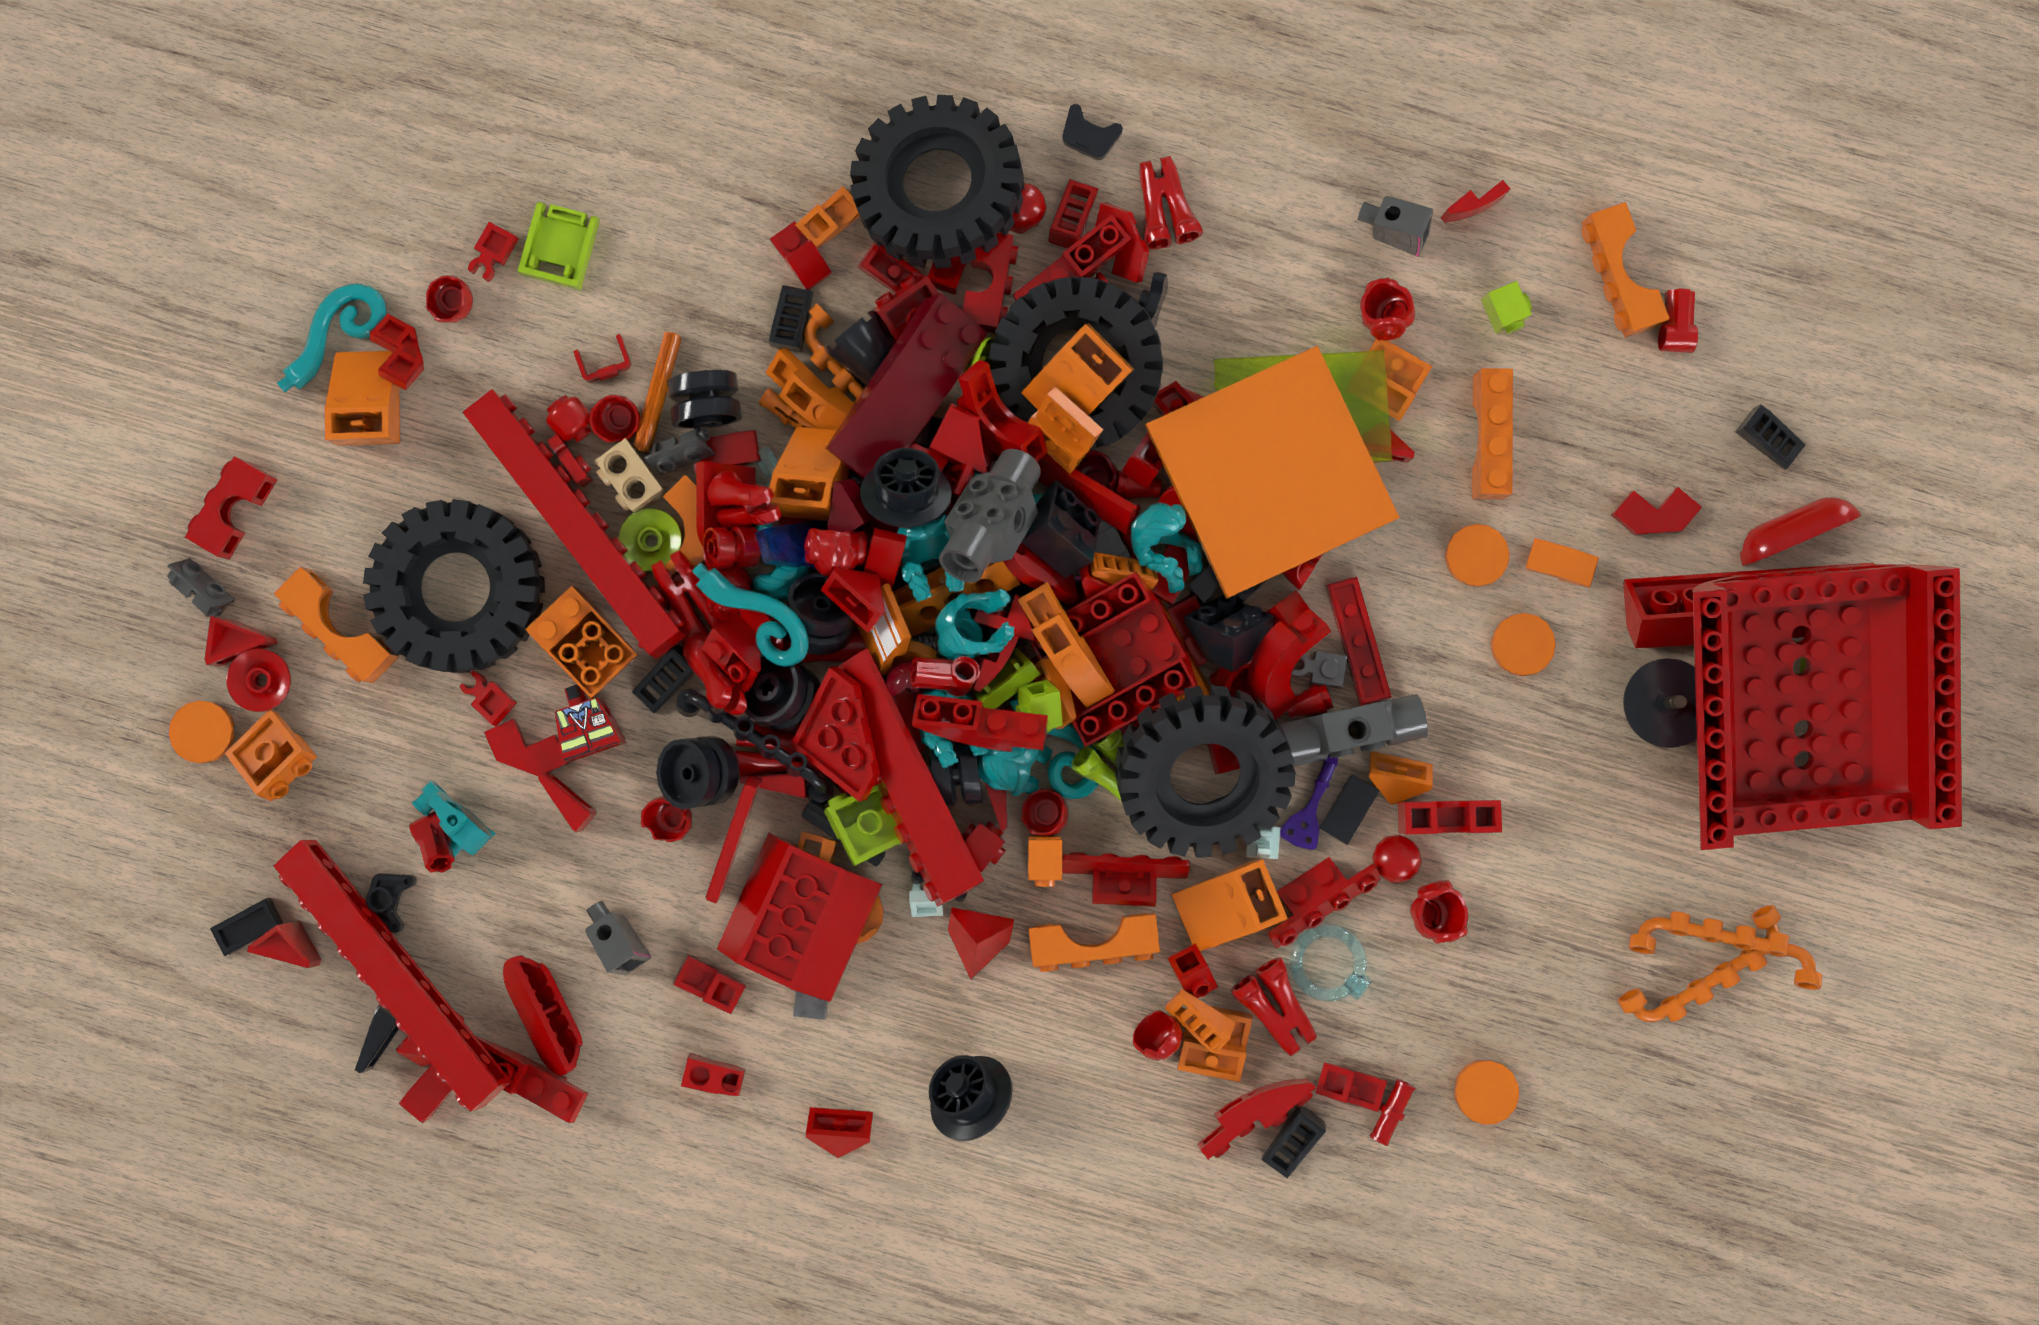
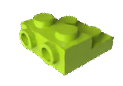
(862, 826)

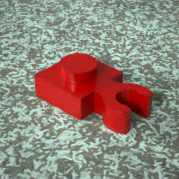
(495, 246)
(576, 466)
(490, 699)

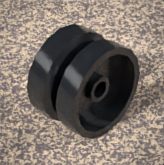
(704, 399)
(825, 622)
(781, 696)
(697, 772)
(961, 773)

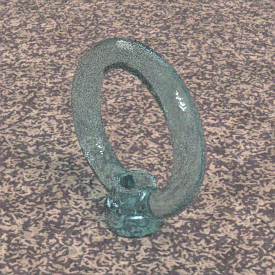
(1356, 982)

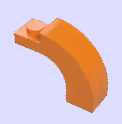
(683, 500)

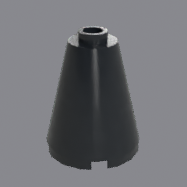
(862, 347)

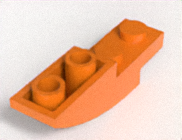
(806, 393)
(1064, 646)

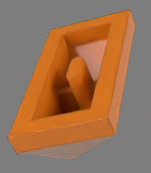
(1399, 777)

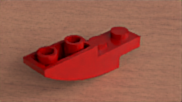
(1084, 256)
(978, 726)
(537, 1083)
(1265, 1103)

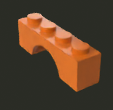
(1634, 306)
(1494, 457)
(308, 599)
(1044, 860)
(1134, 937)

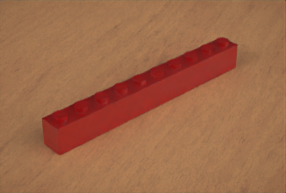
(575, 524)
(392, 975)

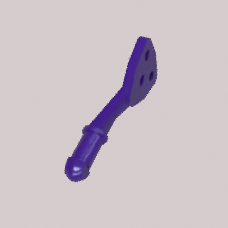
(1308, 814)

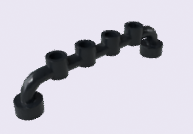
(819, 790)

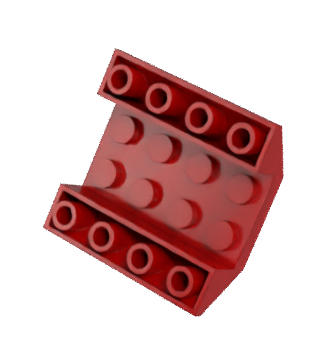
(1136, 652)
(798, 918)

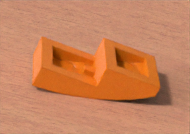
(829, 219)
(1562, 562)

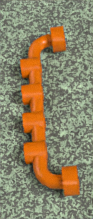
(842, 379)
(1743, 938)
(1699, 989)

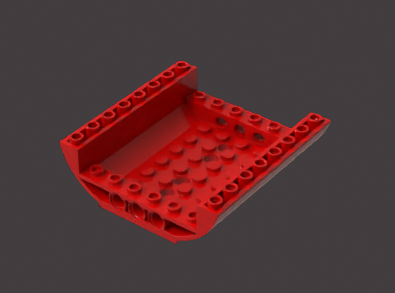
(1873, 693)

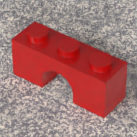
(987, 306)
(213, 525)
(1449, 817)

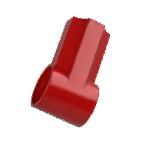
(1679, 331)
(942, 674)
(433, 843)

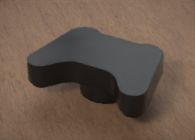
(1087, 137)
(1153, 299)
(385, 897)

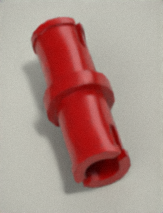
(1392, 1112)

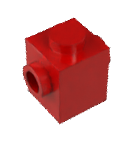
(984, 843)
(1193, 971)

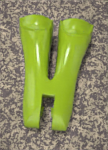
(1091, 765)

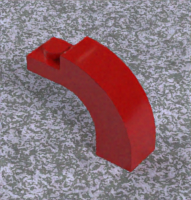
(997, 424)
(1276, 658)

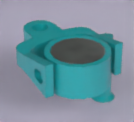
(455, 820)

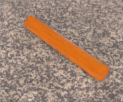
(657, 392)

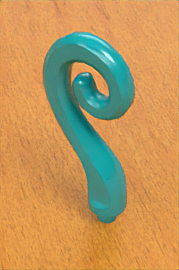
(307, 365)
(721, 591)
(1069, 791)

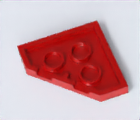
(838, 735)

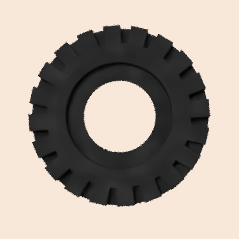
(946, 233)
(1070, 305)
(398, 577)
(1202, 719)

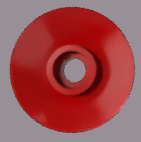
(244, 675)

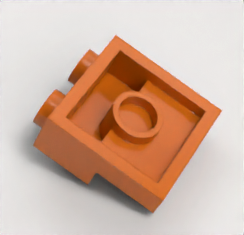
(271, 756)

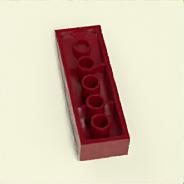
(908, 384)

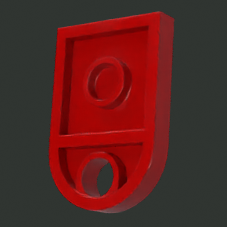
(704, 475)
(1035, 572)

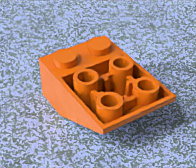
(1082, 370)
(360, 403)
(807, 475)
(582, 641)
(1229, 905)

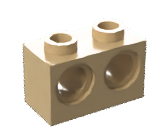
(635, 473)

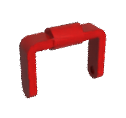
(606, 372)

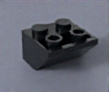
(1063, 530)
(1228, 631)

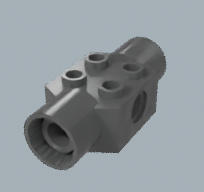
(991, 516)
(1387, 721)

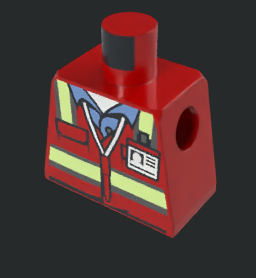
(585, 726)

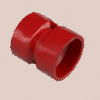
(730, 548)

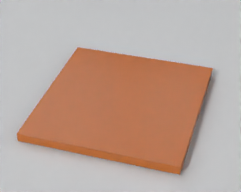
(1271, 471)

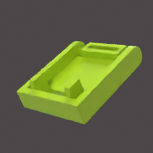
(560, 241)
(1015, 673)

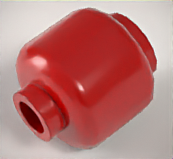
(569, 419)

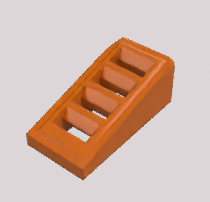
(1115, 568)
(1049, 672)
(1201, 1020)

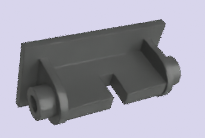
(670, 455)
(190, 578)

